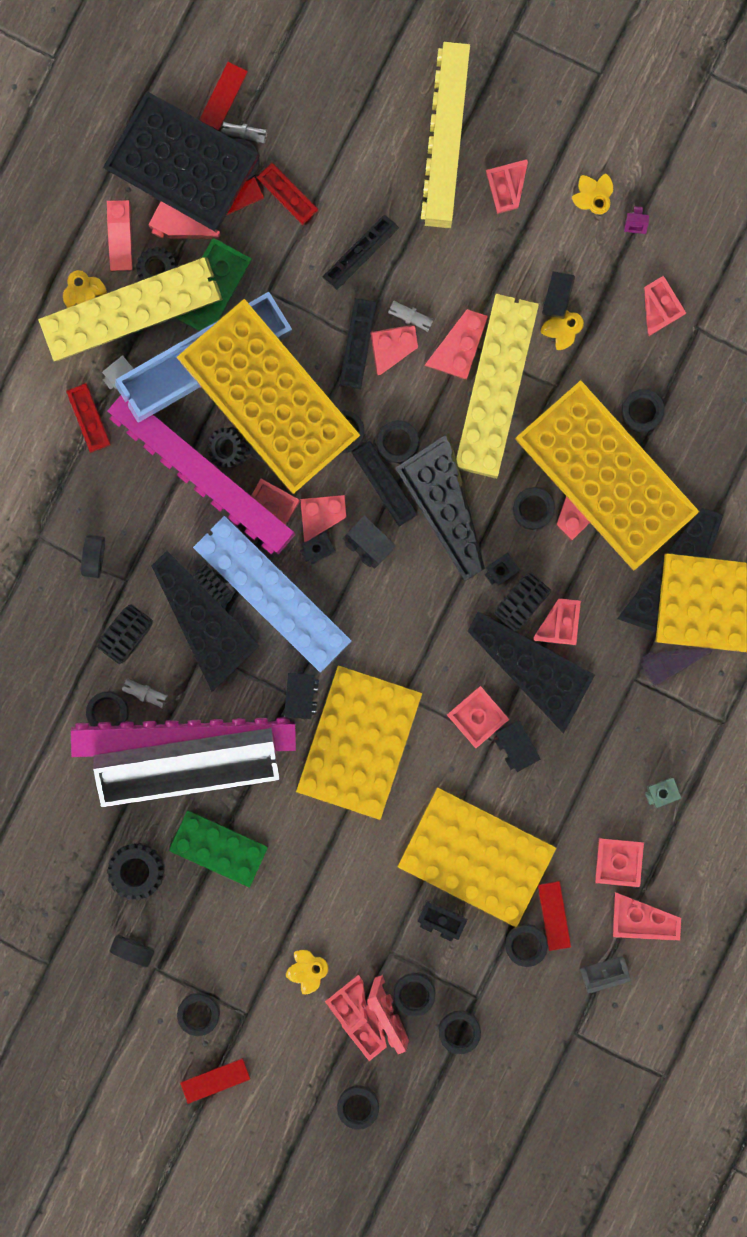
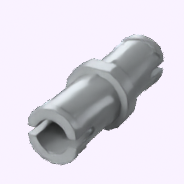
(244, 132)
(411, 316)
(145, 693)

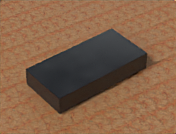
(558, 295)

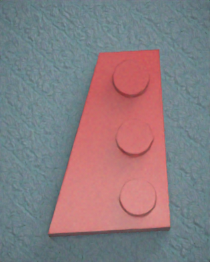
(459, 346)

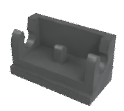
(605, 974)

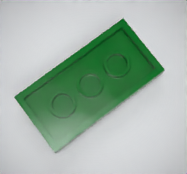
(228, 269)
(218, 848)

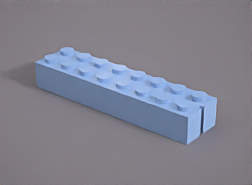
(167, 380)
(272, 594)

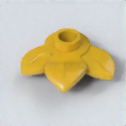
(592, 191)
(86, 291)
(560, 329)
(304, 972)

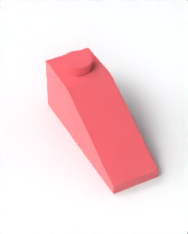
(177, 225)
(120, 235)

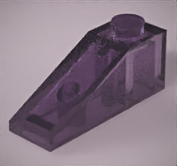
(666, 664)

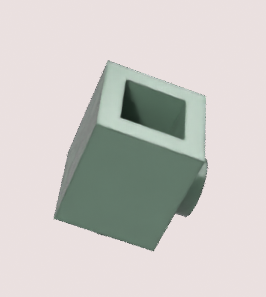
(662, 793)

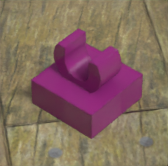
(636, 222)

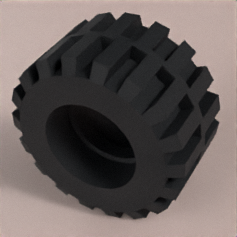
(522, 601)
(125, 634)
(116, 876)

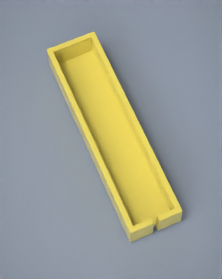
(447, 134)
(130, 309)
(496, 386)

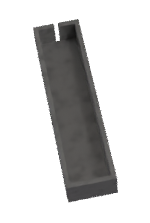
(185, 767)

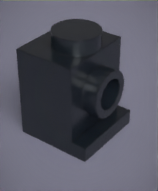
(326, 549)
(505, 562)

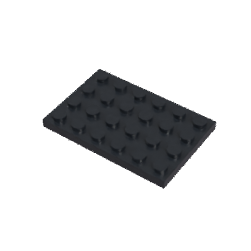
(181, 161)

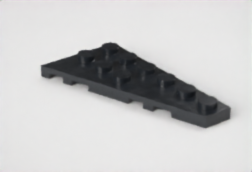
(440, 494)
(694, 541)
(210, 631)
(543, 675)

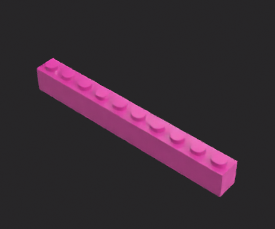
(205, 477)
(104, 738)

